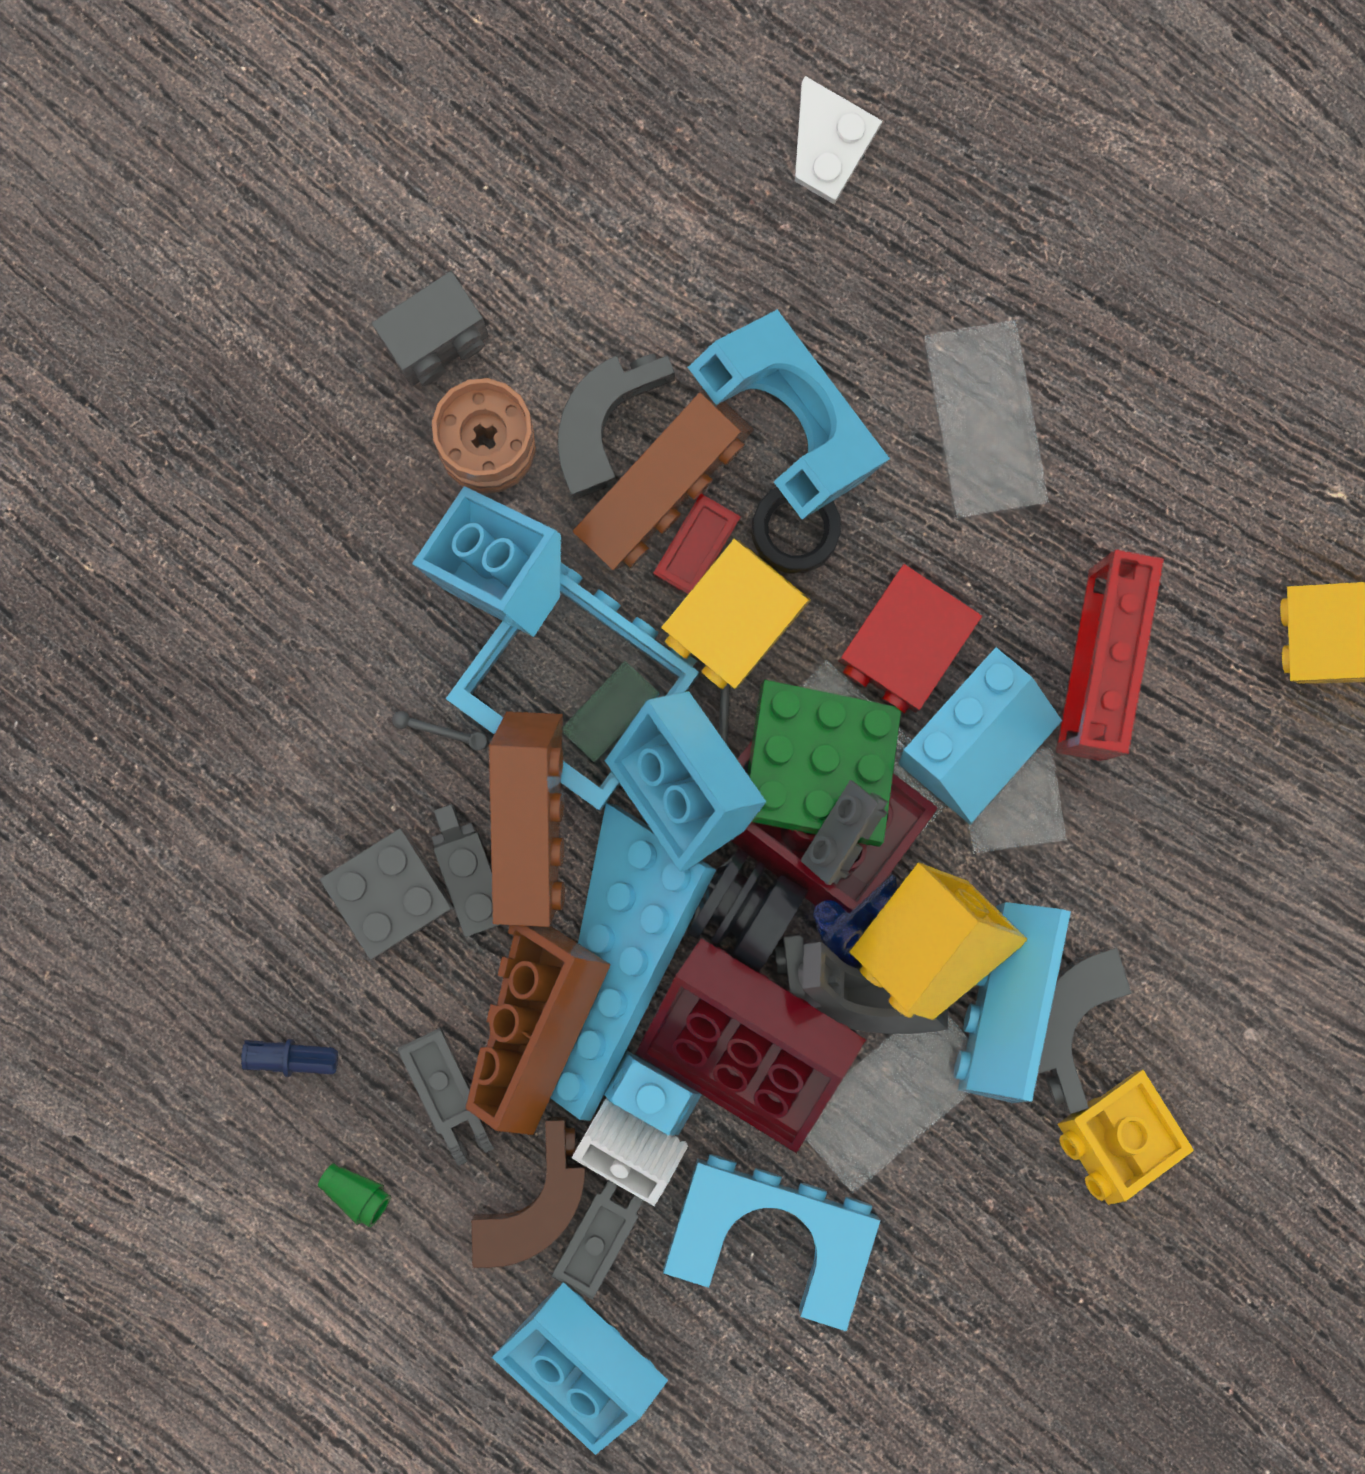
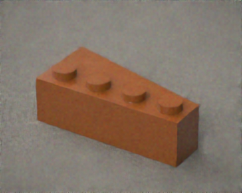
(662, 480)
(526, 818)
(533, 1027)

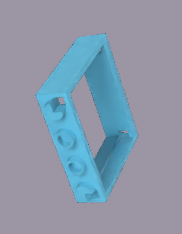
(605, 610)

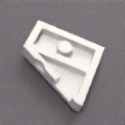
(830, 140)

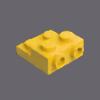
(1124, 1139)

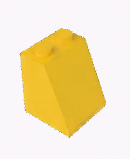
(734, 615)
(1325, 633)
(934, 942)

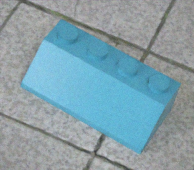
(1014, 1009)

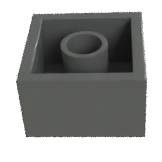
(432, 330)
(387, 893)

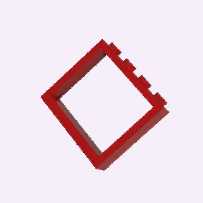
(1110, 656)

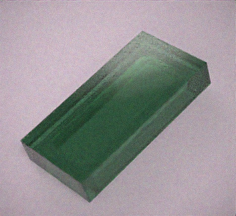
(609, 712)

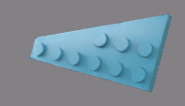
(634, 922)

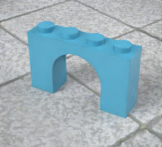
(775, 360)
(840, 1233)

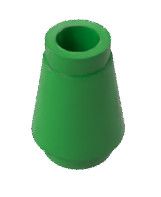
(355, 1194)

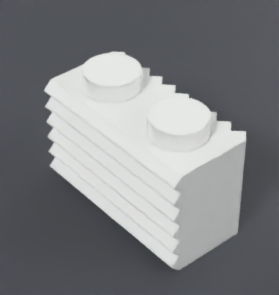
(630, 1152)

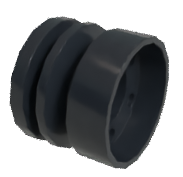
(747, 910)

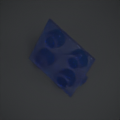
(843, 929)

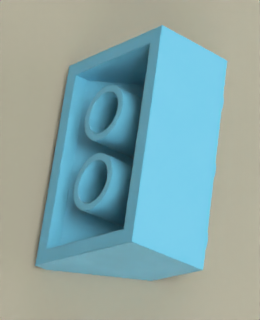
(495, 560)
(981, 736)
(684, 779)
(580, 1369)

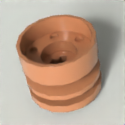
(491, 410)

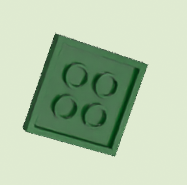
(810, 749)

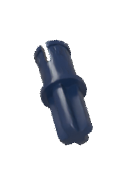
(288, 1057)

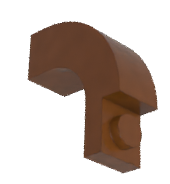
(521, 1234)

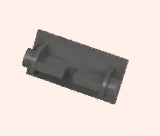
(836, 843)

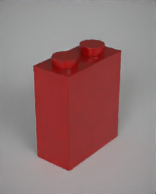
(908, 640)

